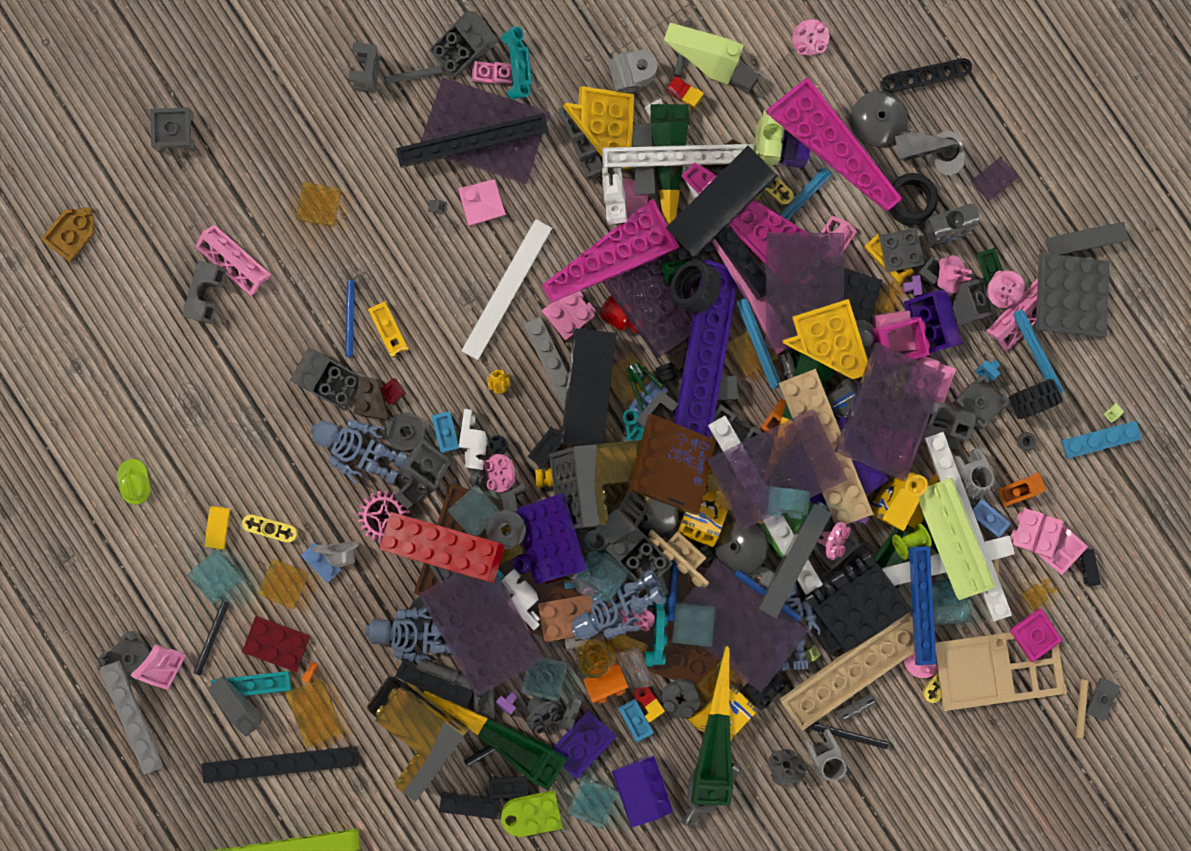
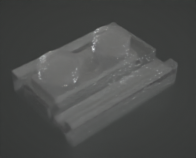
(634, 668)

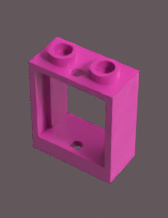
(918, 328)

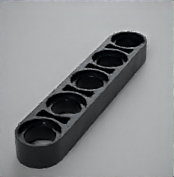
(933, 69)

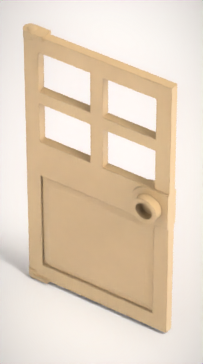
(980, 674)

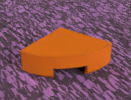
(308, 676)

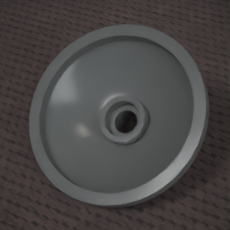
(872, 128)
(661, 517)
(750, 551)

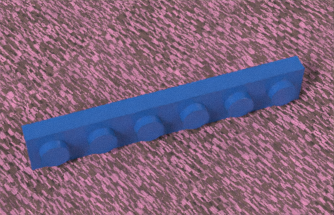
(922, 605)

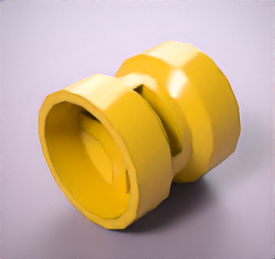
(540, 475)

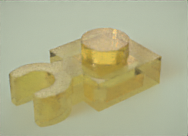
(886, 301)
(1035, 595)

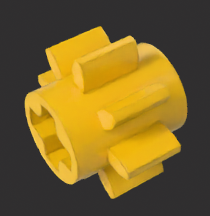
(498, 381)

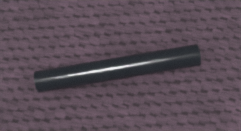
(479, 755)

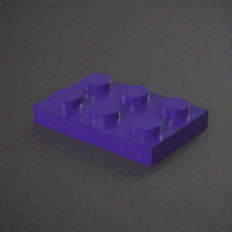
(584, 743)

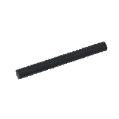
(211, 638)
(851, 736)

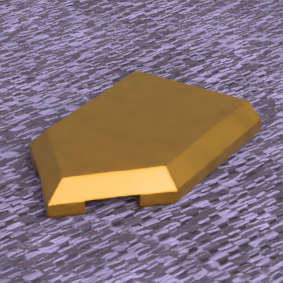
(70, 232)

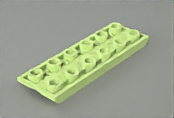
(955, 539)

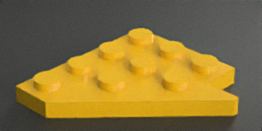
(604, 117)
(831, 338)

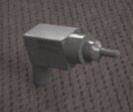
(509, 497)

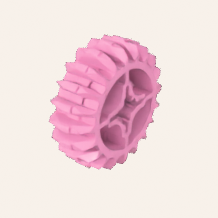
(384, 507)

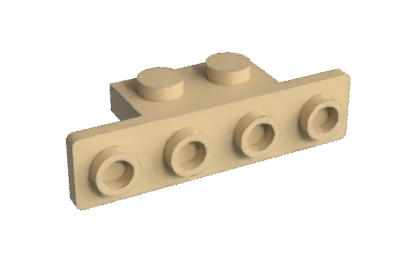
(683, 554)

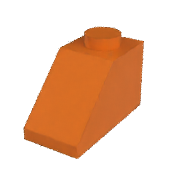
(1021, 489)

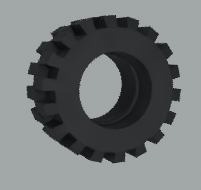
(1035, 399)

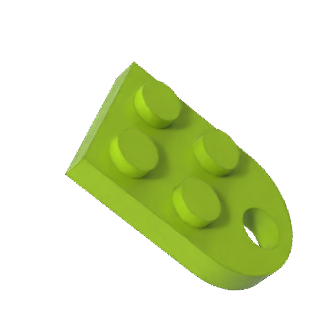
(533, 814)

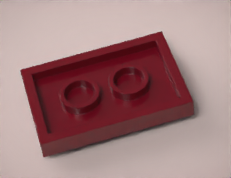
(276, 644)

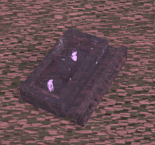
(994, 179)

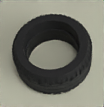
(931, 195)
(683, 282)

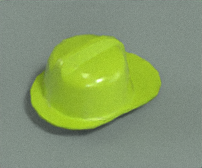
(133, 481)

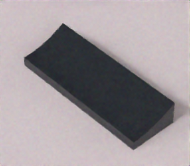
(722, 201)
(588, 387)

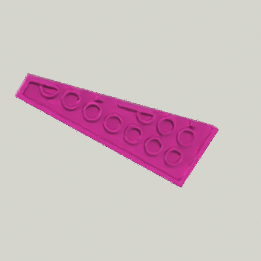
(820, 129)
(752, 222)
(621, 250)

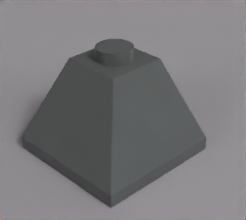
(972, 303)

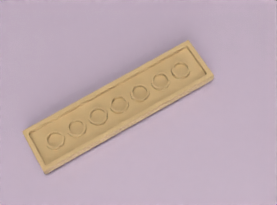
(848, 499)
(850, 673)

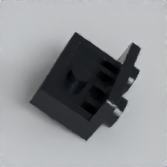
(764, 698)

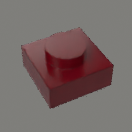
(393, 391)

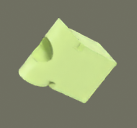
(769, 139)

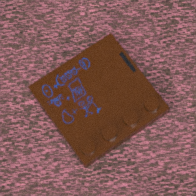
(672, 464)

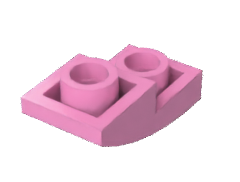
(492, 73)

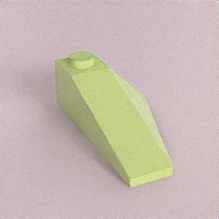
(708, 52)

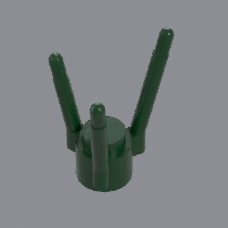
(637, 375)

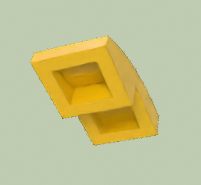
(217, 527)

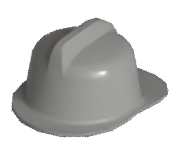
(952, 160)
(338, 554)

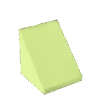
(1113, 413)
(812, 653)

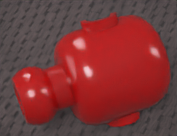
(614, 316)

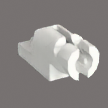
(614, 196)
(473, 440)
(523, 597)

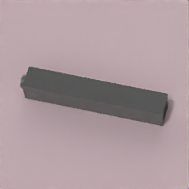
(794, 559)

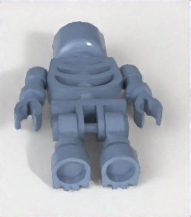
(327, 435)
(590, 624)
(381, 632)
(800, 662)

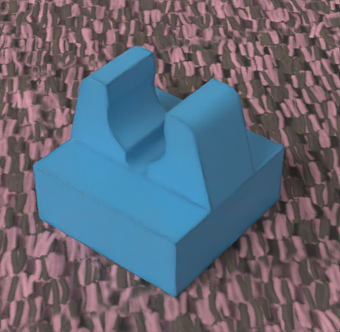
(988, 369)

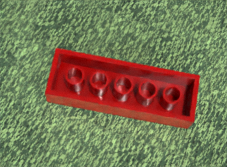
(442, 547)

